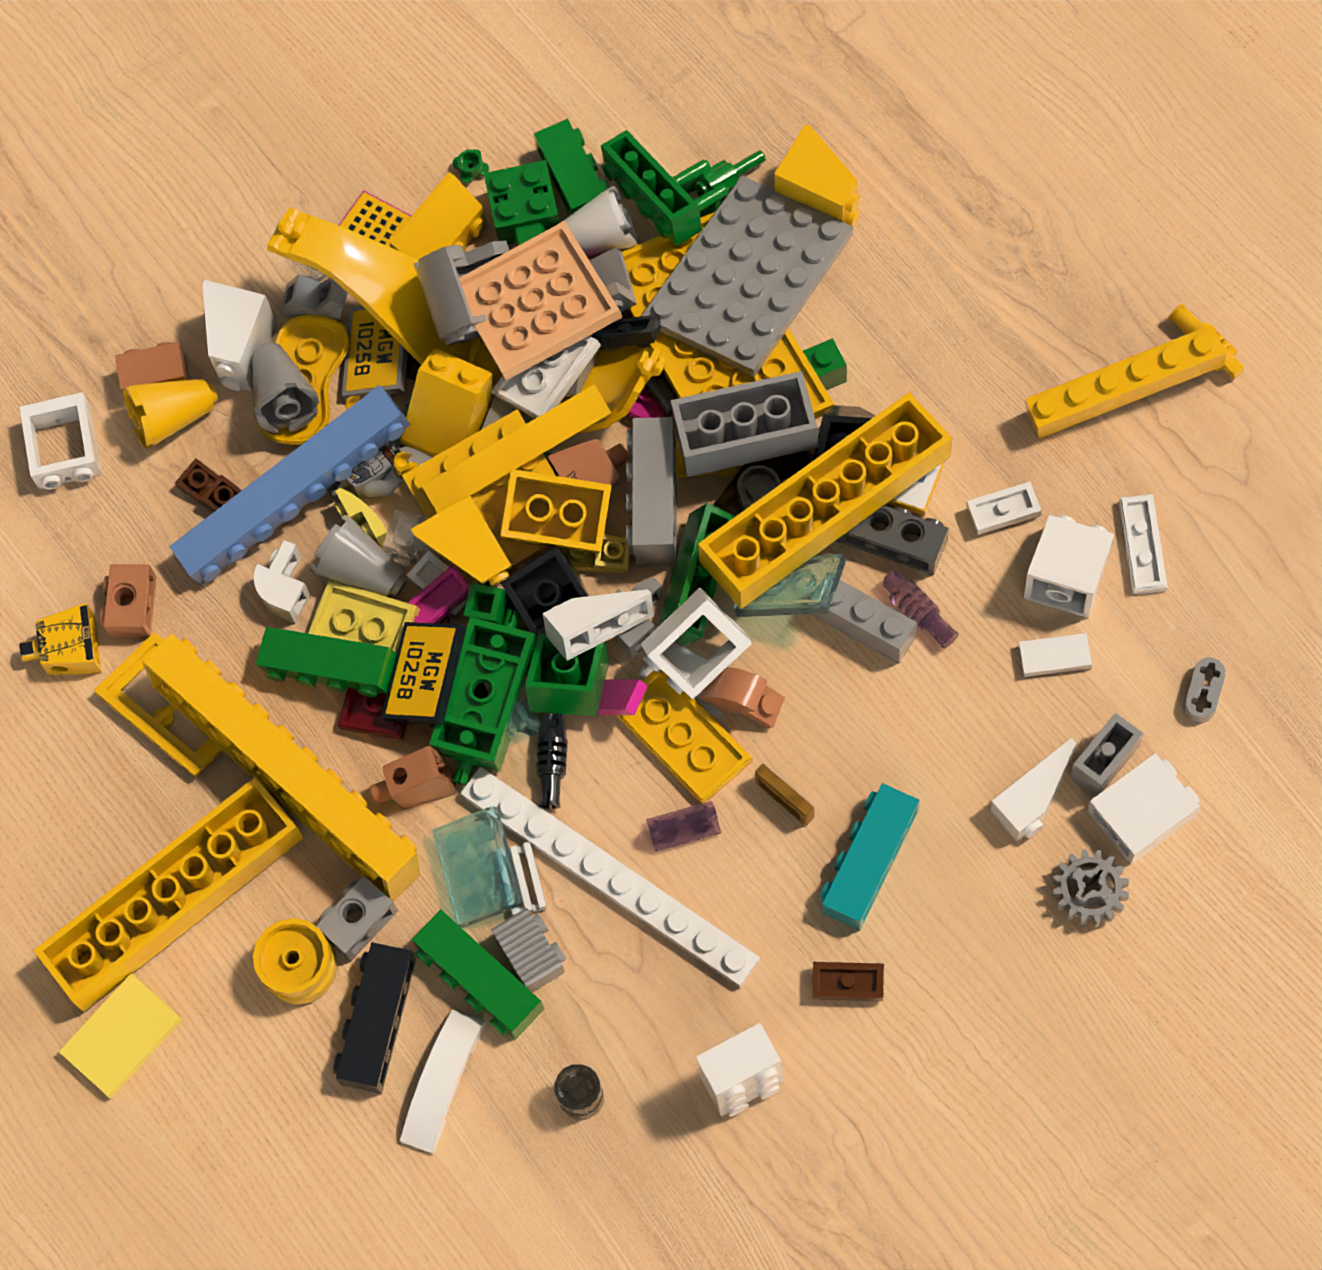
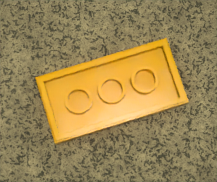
(686, 739)

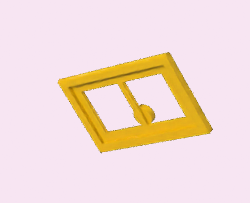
(152, 727)

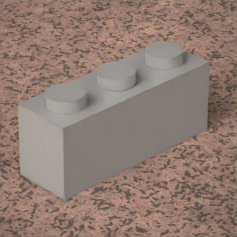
(870, 622)

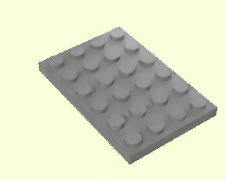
(748, 275)

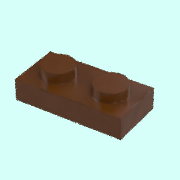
(848, 981)

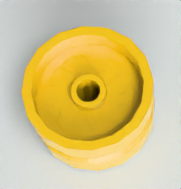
(277, 965)

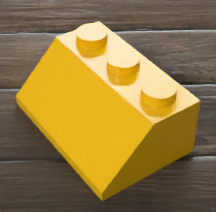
(443, 219)

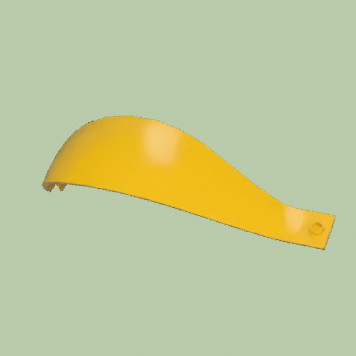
(391, 292)

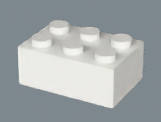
(741, 1070)

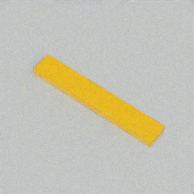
(516, 449)

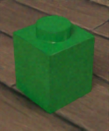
(827, 363)
(487, 603)

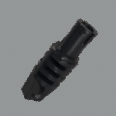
(551, 759)

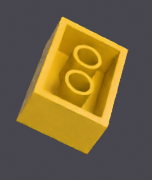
(555, 511)

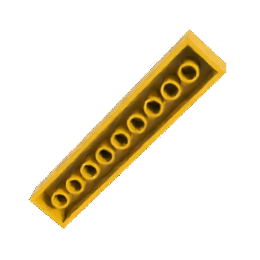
(282, 767)

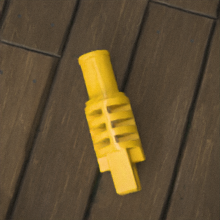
(1189, 323)

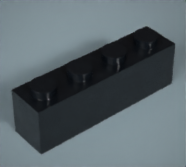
(375, 1017)

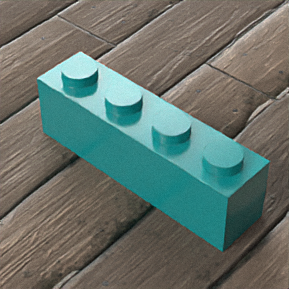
(869, 856)

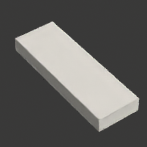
(1142, 544)

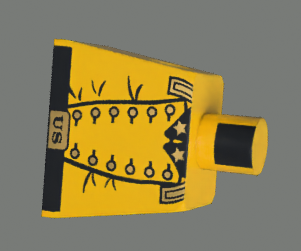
(65, 643)

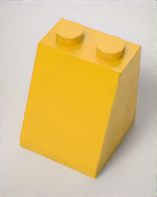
(818, 178)
(446, 403)
(465, 541)

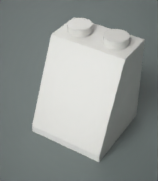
(235, 328)
(1068, 565)

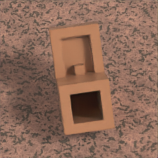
(744, 693)

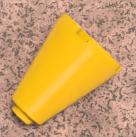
(167, 407)

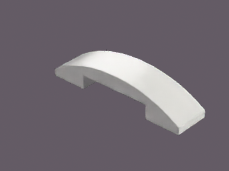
(440, 1080)

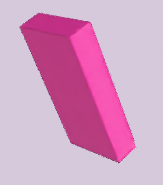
(441, 596)
(621, 696)

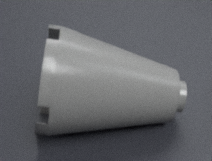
(281, 391)
(358, 561)

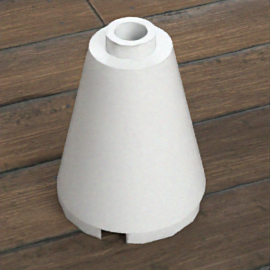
(603, 224)

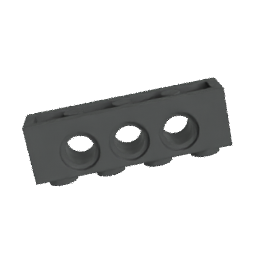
(889, 544)

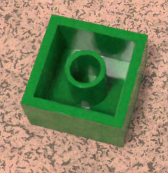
(565, 685)

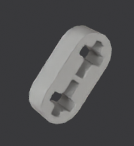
(1212, 692)

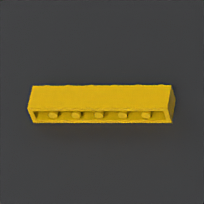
(1125, 381)

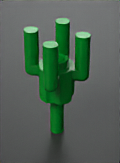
(716, 181)

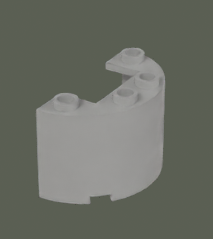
(443, 291)

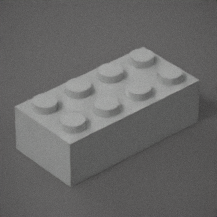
(745, 423)
(652, 492)

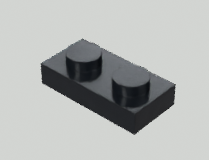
(629, 332)

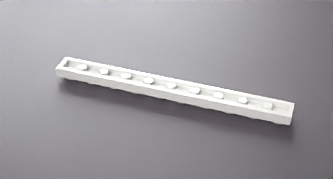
(612, 878)

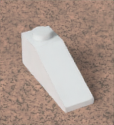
(595, 619)
(1027, 801)

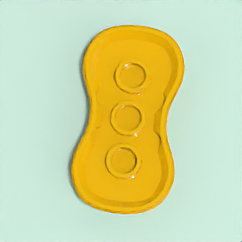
(317, 348)

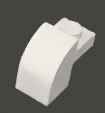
(277, 589)

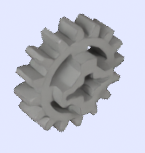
(1101, 896)

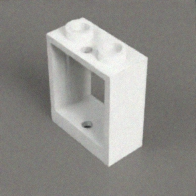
(54, 413)
(676, 624)

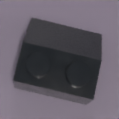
(542, 586)

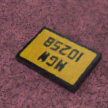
(424, 673)

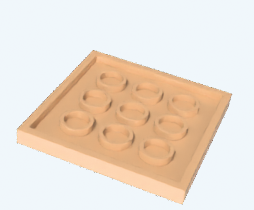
(537, 300)

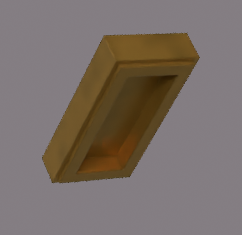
(784, 795)

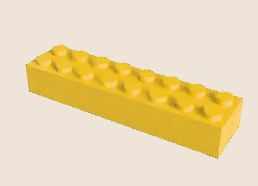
(824, 500)
(168, 894)

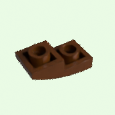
(206, 486)

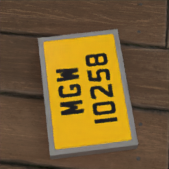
(372, 357)

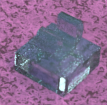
(523, 719)

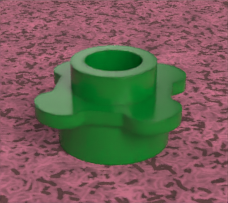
(467, 158)

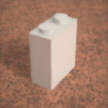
(1144, 807)

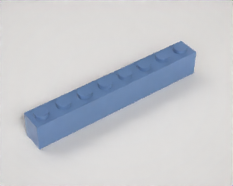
(290, 486)

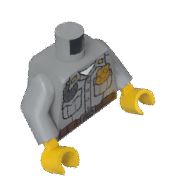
(378, 475)

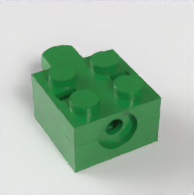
(521, 202)

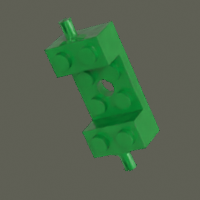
(477, 727)

